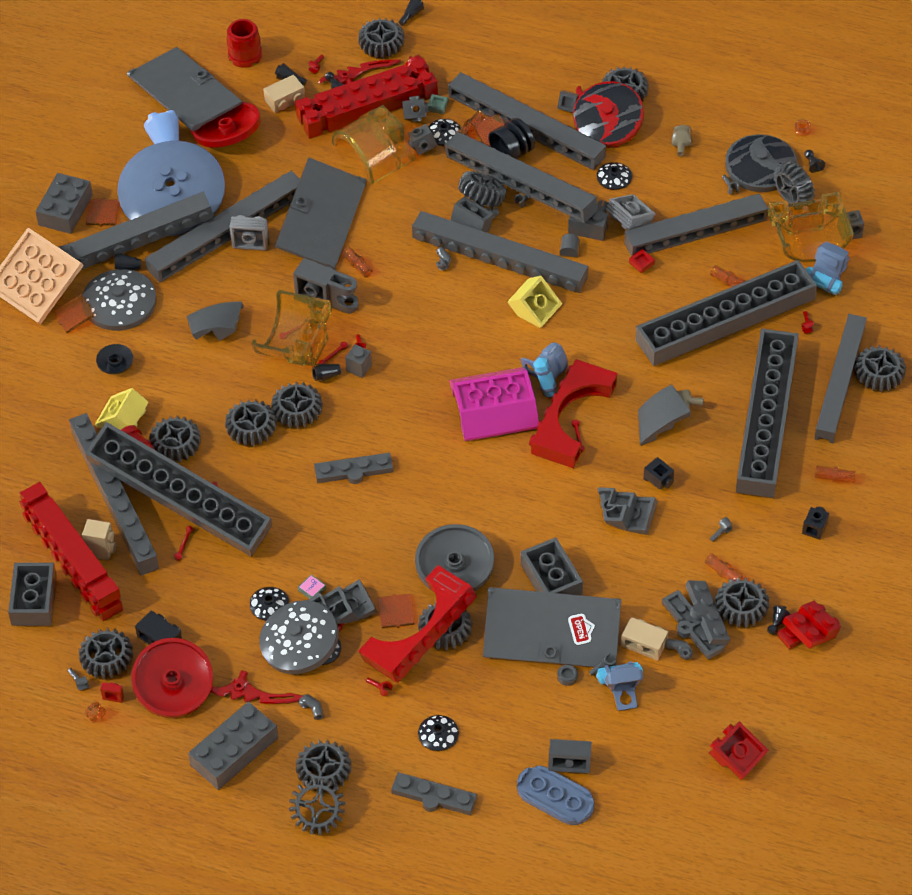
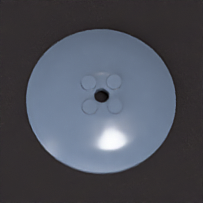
(145, 177)

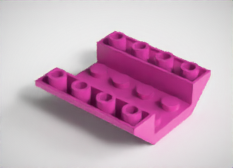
(495, 403)

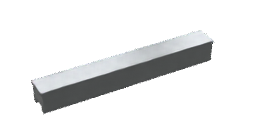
(840, 378)

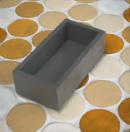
(233, 745)

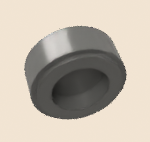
(567, 675)

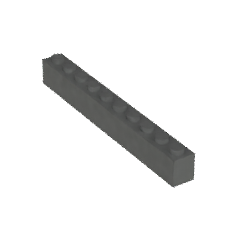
(544, 129)
(522, 177)
(216, 231)
(500, 251)
(116, 501)

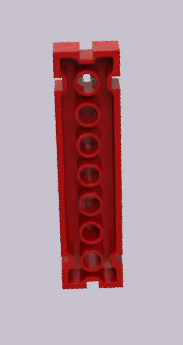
(348, 102)
(71, 552)

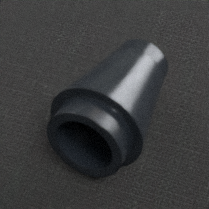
(127, 262)
(325, 371)

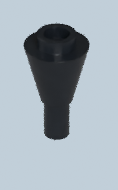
(412, 9)
(284, 71)

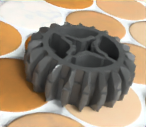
(371, 35)
(631, 78)
(793, 182)
(482, 188)
(880, 368)
(307, 409)
(250, 422)
(176, 438)
(754, 605)
(449, 639)
(105, 660)
(314, 759)
(321, 788)

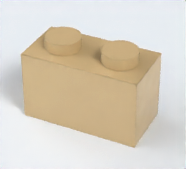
(284, 93)
(99, 538)
(644, 638)

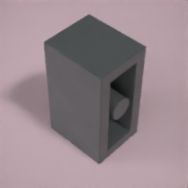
(569, 756)

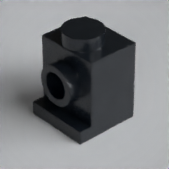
(659, 474)
(815, 522)

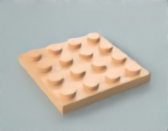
(36, 275)

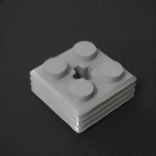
(630, 211)
(249, 232)

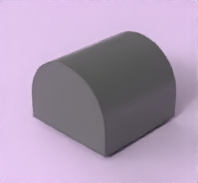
(569, 245)

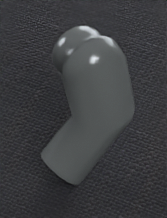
(445, 259)
(681, 647)
(307, 700)

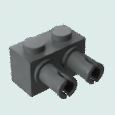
(473, 214)
(594, 227)

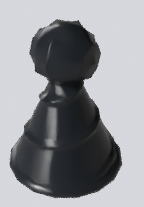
(334, 83)
(815, 164)
(778, 617)

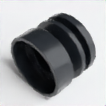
(512, 138)

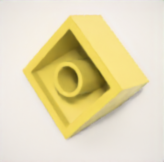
(535, 301)
(123, 409)

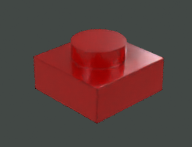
(641, 261)
(788, 638)
(112, 692)

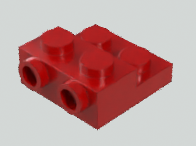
(812, 624)
(737, 750)

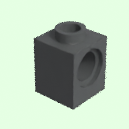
(856, 223)

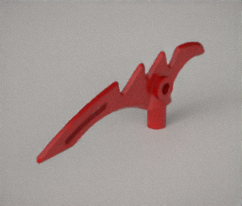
(348, 76)
(241, 687)

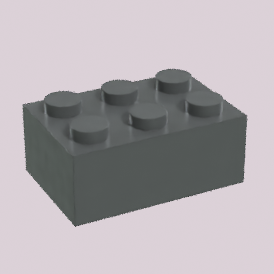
(64, 203)
(551, 569)
(32, 594)

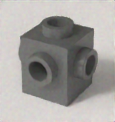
(408, 105)
(422, 139)

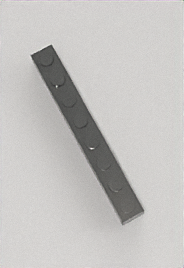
(696, 225)
(142, 230)

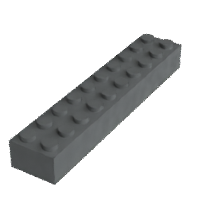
(725, 312)
(767, 413)
(178, 489)

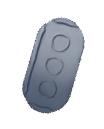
(555, 795)

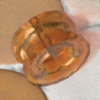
(803, 123)
(95, 712)

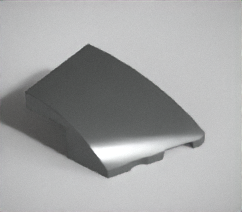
(218, 318)
(660, 414)
(627, 510)
(348, 603)

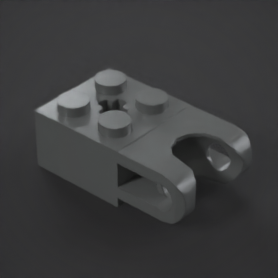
(327, 284)

